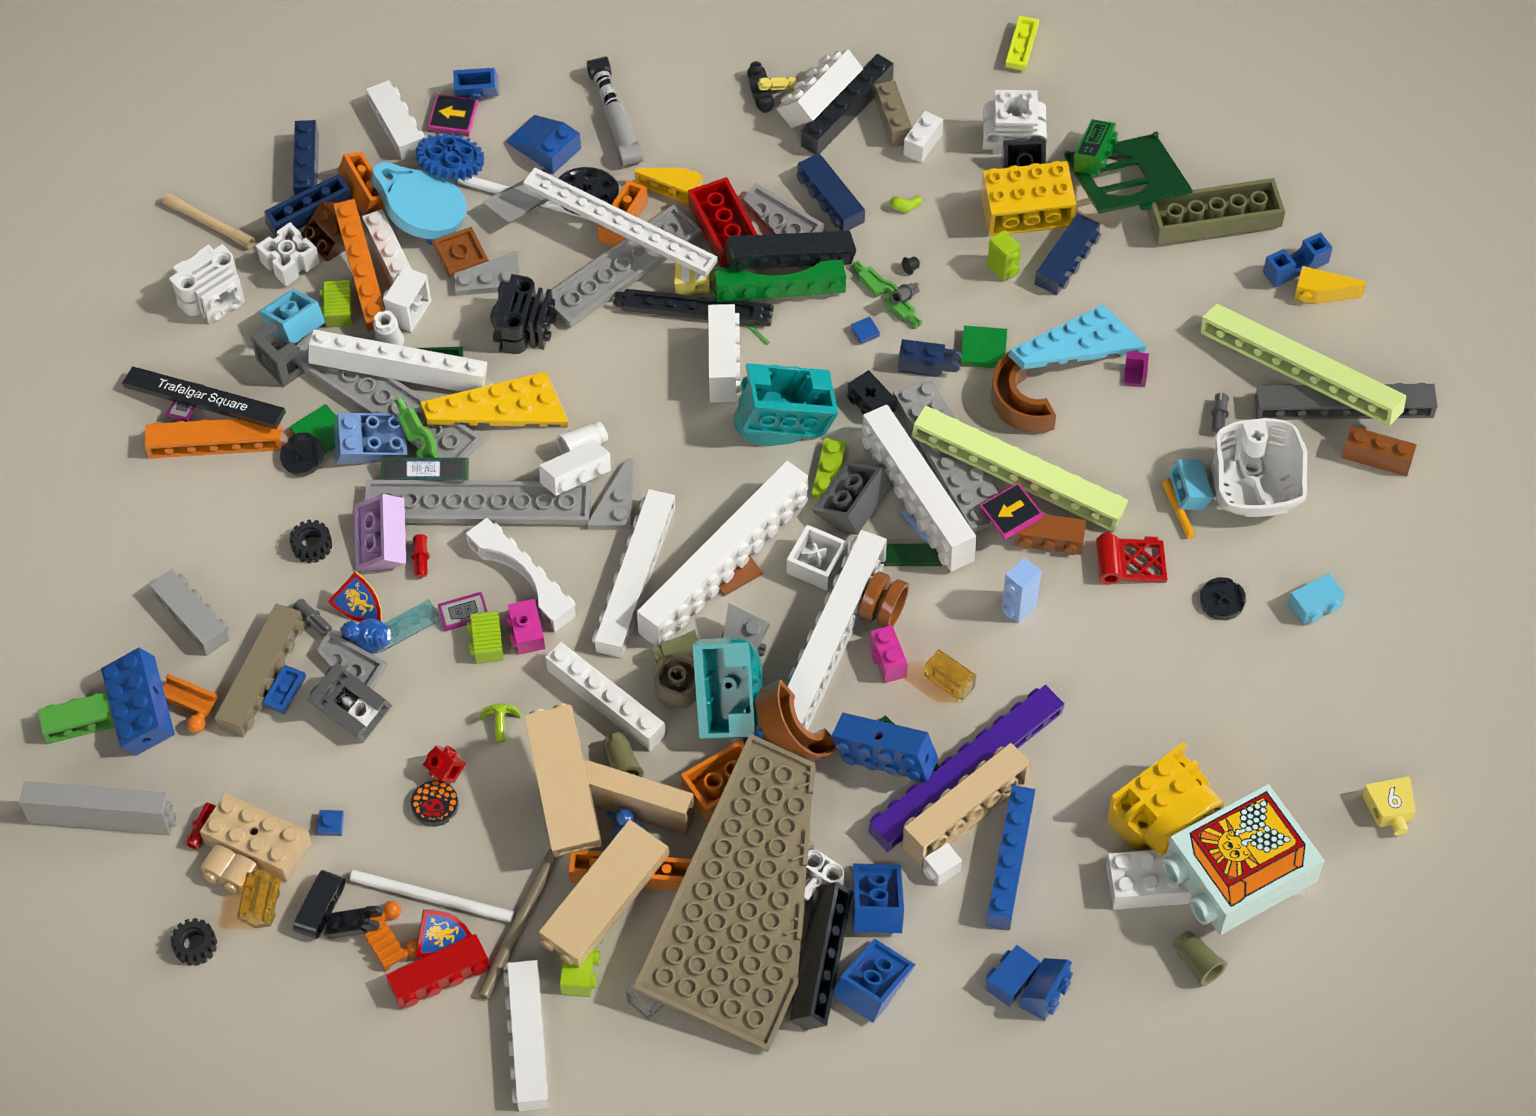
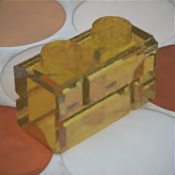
(950, 675)
(259, 899)

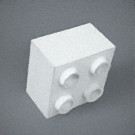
(408, 298)
(817, 557)

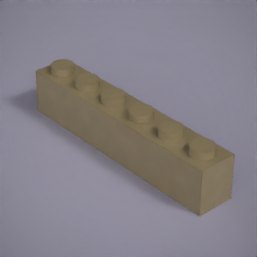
(260, 670)

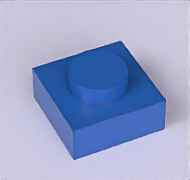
(330, 822)

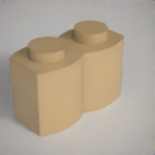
(227, 868)

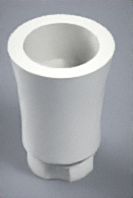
(387, 328)
(579, 437)

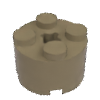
(675, 681)

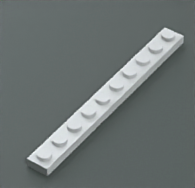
(620, 222)

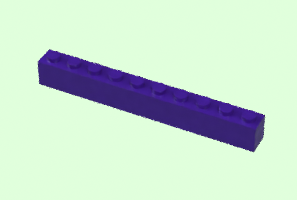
(1016, 727)

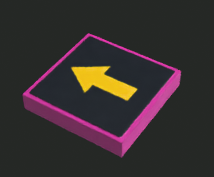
(453, 115)
(1011, 511)

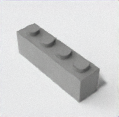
(190, 612)

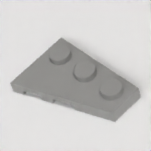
(486, 276)
(745, 626)
(353, 658)

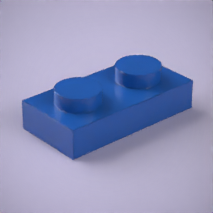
(284, 689)

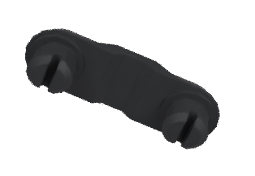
(763, 98)

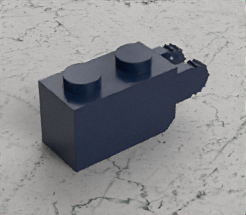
(927, 358)

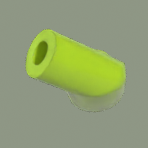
(905, 205)

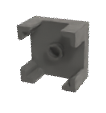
(274, 357)

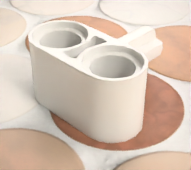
(819, 875)

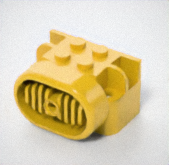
(1162, 802)

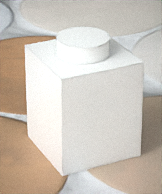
(942, 864)

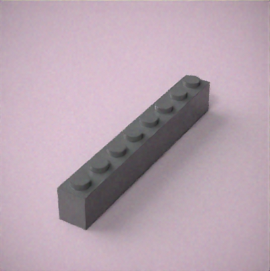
(1304, 402)

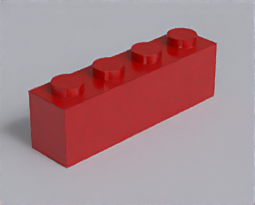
(438, 971)

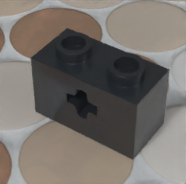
(869, 393)

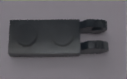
(352, 922)

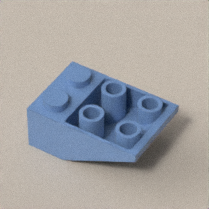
(368, 437)

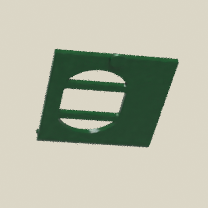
(1160, 172)

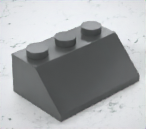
(852, 497)

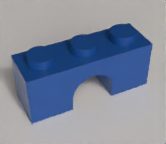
(1282, 267)

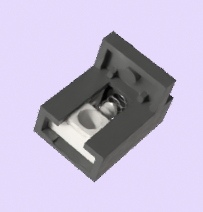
(335, 691)

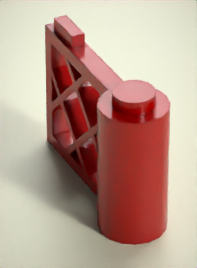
(1113, 559)

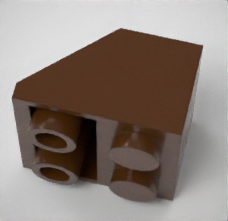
(324, 231)

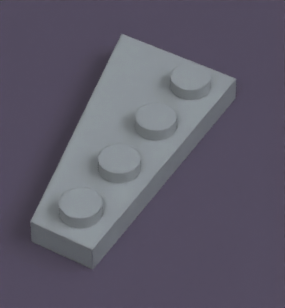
(779, 214)

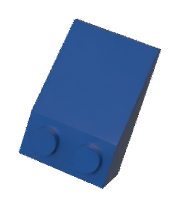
(546, 142)
(877, 898)
(873, 980)

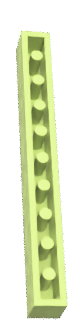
(1303, 364)
(1017, 466)

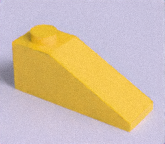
(669, 181)
(1323, 287)

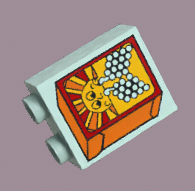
(1242, 860)

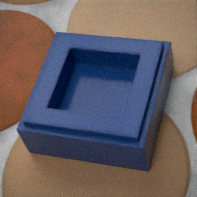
(865, 330)

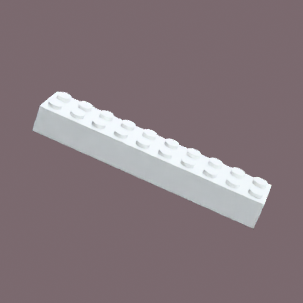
(722, 554)
(835, 625)

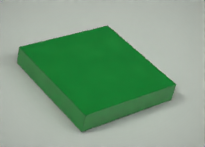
(983, 346)
(319, 424)

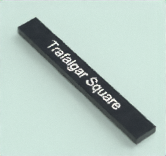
(204, 397)

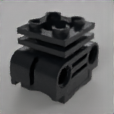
(522, 315)

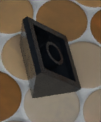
(1023, 152)

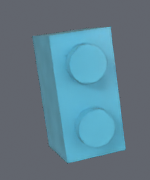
(1191, 484)
(1316, 599)

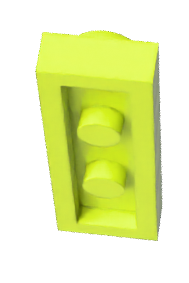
(1022, 43)

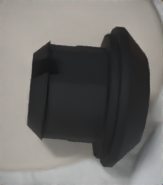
(910, 264)

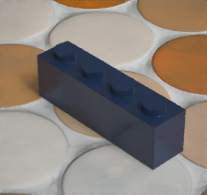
(305, 155)
(830, 193)
(302, 206)
(1067, 254)

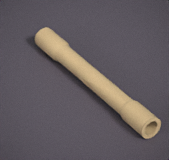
(181, 206)

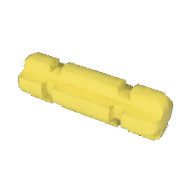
(777, 83)

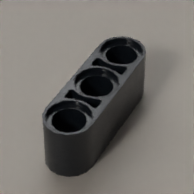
(318, 904)

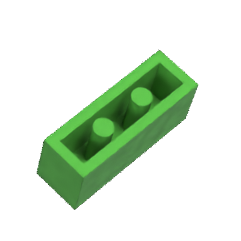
(76, 718)

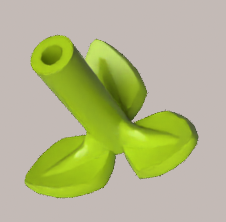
(499, 711)

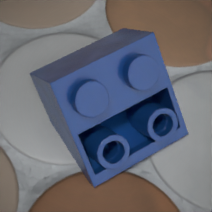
(1046, 987)

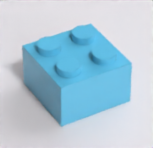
(293, 315)

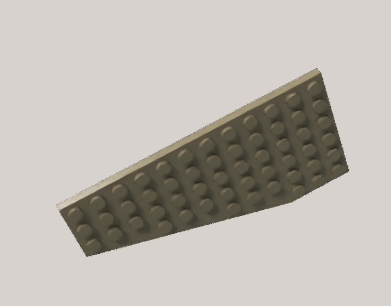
(739, 912)

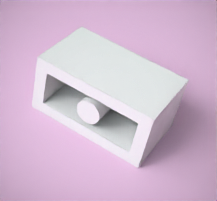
(923, 136)

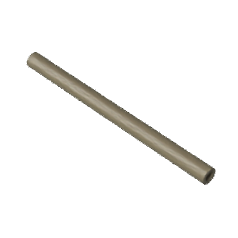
(517, 926)

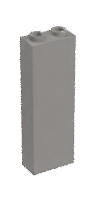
(97, 808)

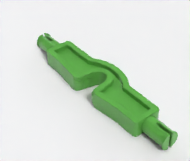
(880, 286)
(415, 430)

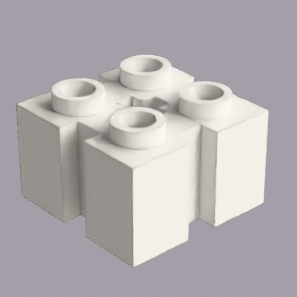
(287, 254)

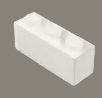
(574, 468)

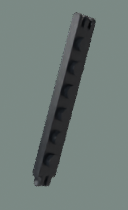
(689, 306)

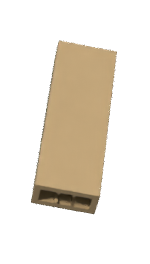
(562, 780)
(645, 798)
(603, 894)

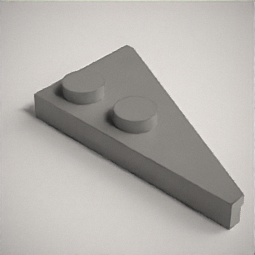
(616, 506)

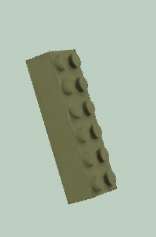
(1217, 212)

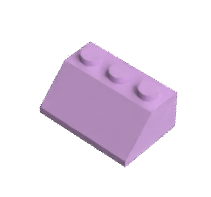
(380, 533)

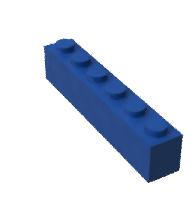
(1010, 857)

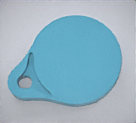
(419, 201)

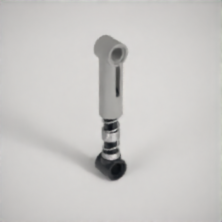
(627, 146)

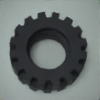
(309, 530)
(189, 929)

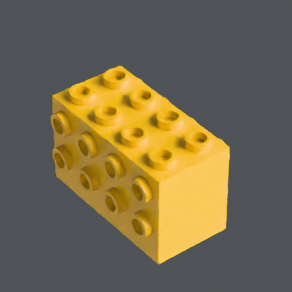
(1028, 198)

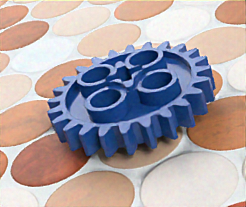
(449, 156)

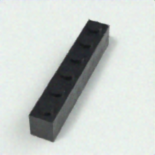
(846, 105)
(788, 250)
(821, 956)

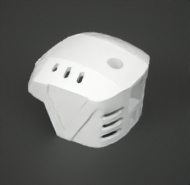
(1260, 491)

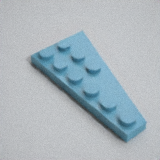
(1082, 338)

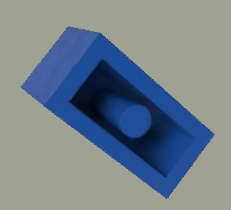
(1011, 975)

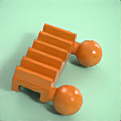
(191, 699)
(384, 942)

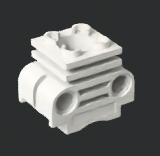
(1013, 117)
(208, 284)

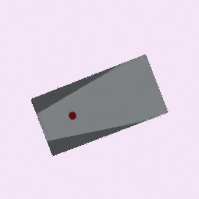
(515, 201)

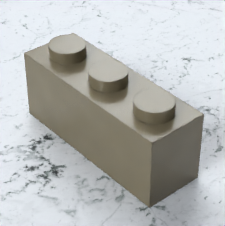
(892, 112)

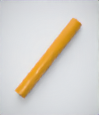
(1181, 515)

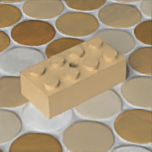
(258, 835)

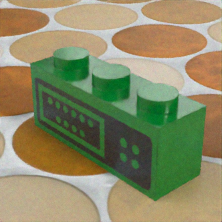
(1095, 147)

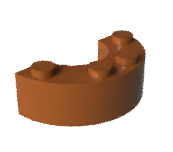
(1013, 406)
(783, 728)

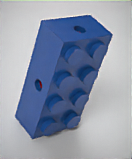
(137, 701)
(885, 747)

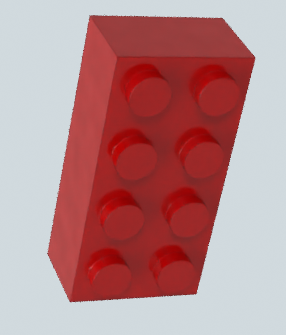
(719, 215)

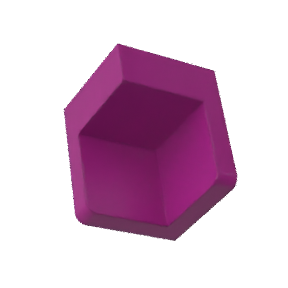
(1136, 369)

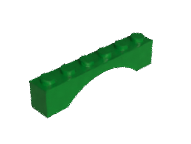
(821, 279)

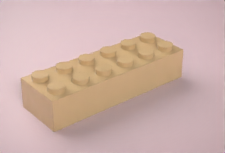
(966, 803)

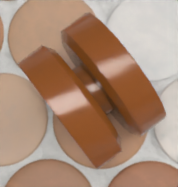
(883, 600)

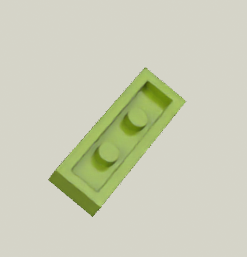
(829, 465)

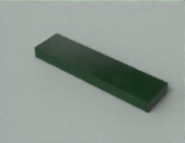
(911, 555)

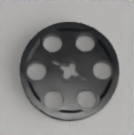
(592, 186)

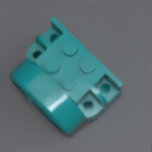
(784, 404)
(726, 687)

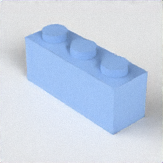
(1021, 590)

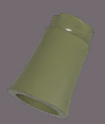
(680, 644)
(621, 755)
(1199, 957)

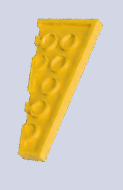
(501, 404)

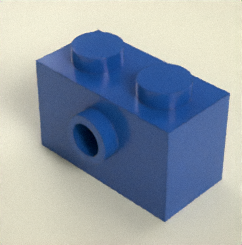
(476, 83)

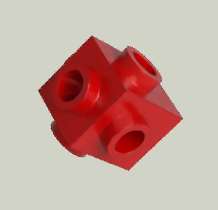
(444, 764)

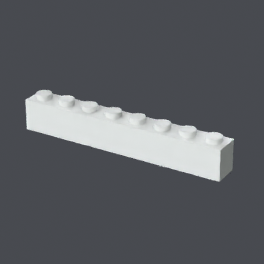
(396, 361)
(635, 573)

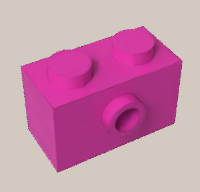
(526, 627)
(888, 654)

